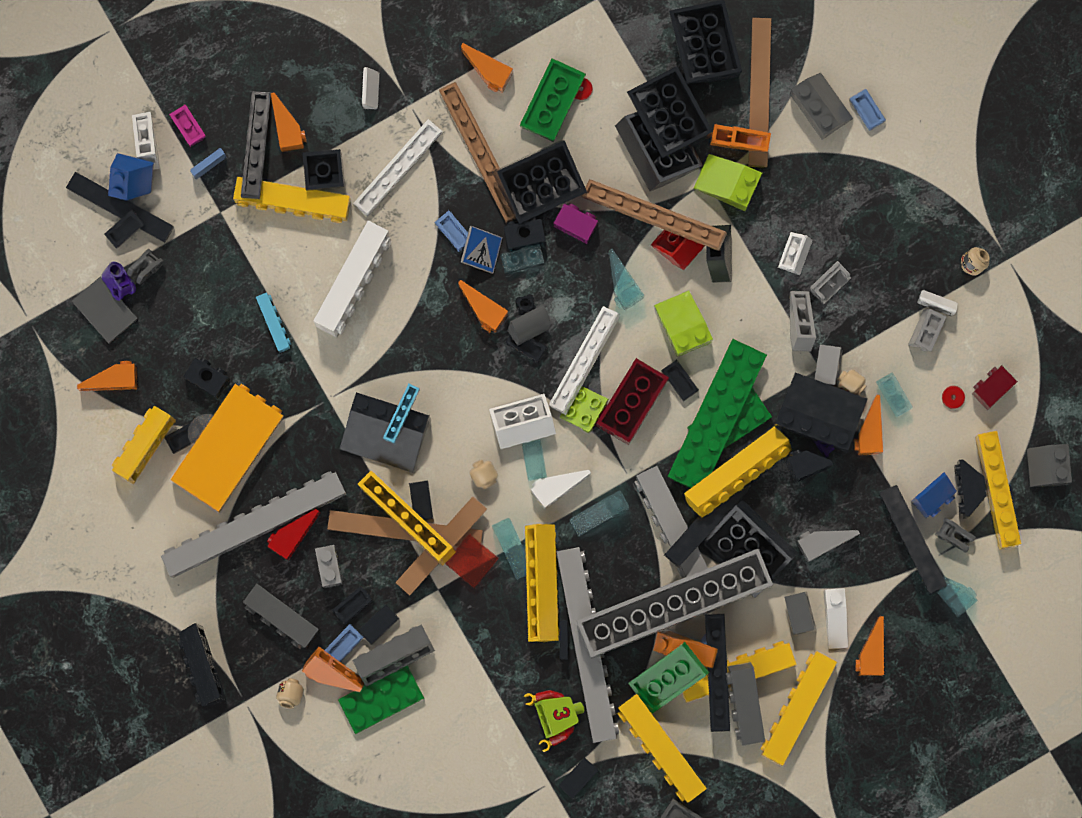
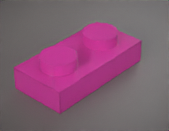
(187, 125)

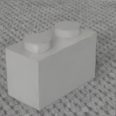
(329, 566)

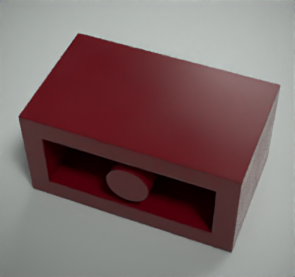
(994, 387)

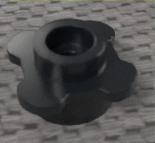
(525, 299)

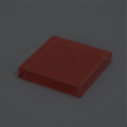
(472, 560)

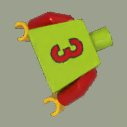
(556, 715)

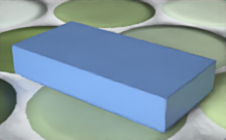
(867, 109)
(208, 163)
(452, 230)
(344, 643)

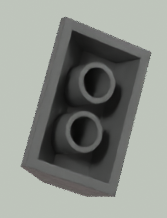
(820, 105)

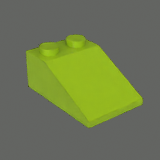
(728, 181)
(683, 323)

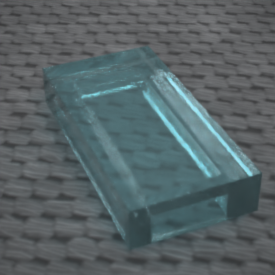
(534, 460)

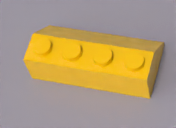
(143, 444)

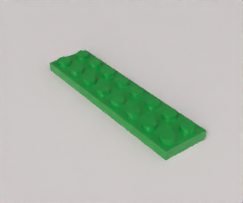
(717, 414)

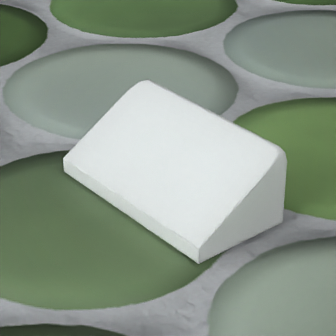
(370, 88)
(795, 253)
(937, 303)

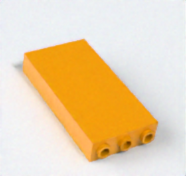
(227, 447)

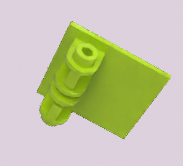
(585, 409)

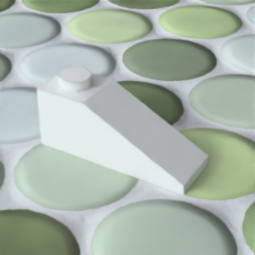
(145, 138)
(553, 488)
(836, 618)

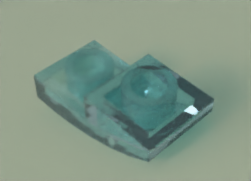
(522, 258)
(894, 394)

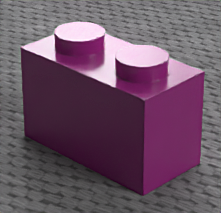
(576, 223)

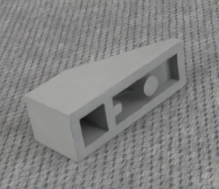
(801, 321)
(820, 542)

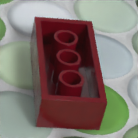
(632, 401)

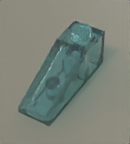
(624, 286)
(599, 513)
(511, 546)
(957, 596)

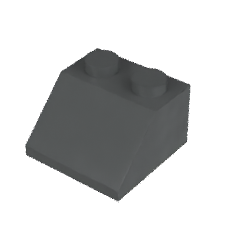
(1049, 465)

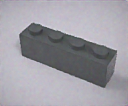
(281, 616)
(393, 655)
(746, 704)

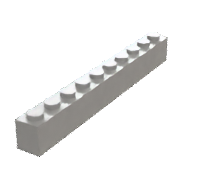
(253, 525)
(590, 669)

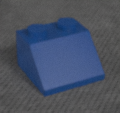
(130, 177)
(934, 495)

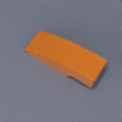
(740, 138)

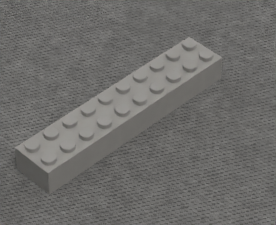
(674, 603)

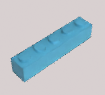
(273, 322)
(401, 413)

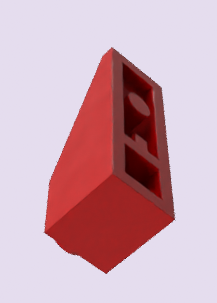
(290, 536)

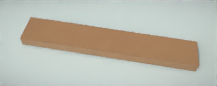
(452, 534)

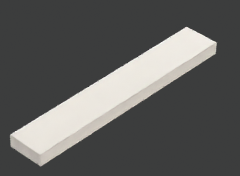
(398, 167)
(584, 360)

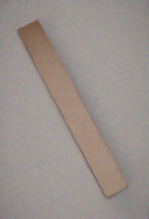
(759, 85)
(476, 144)
(654, 215)
(380, 526)

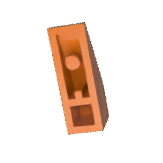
(492, 72)
(288, 129)
(487, 311)
(117, 377)
(869, 438)
(668, 641)
(872, 654)
(329, 671)

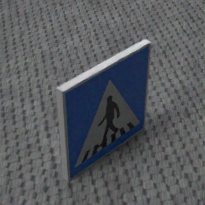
(481, 249)

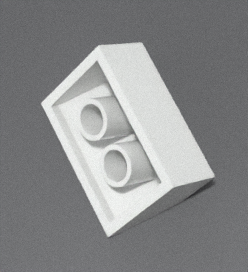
(522, 421)

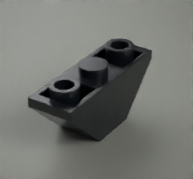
(719, 261)
(970, 488)

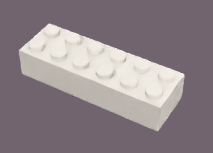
(352, 279)

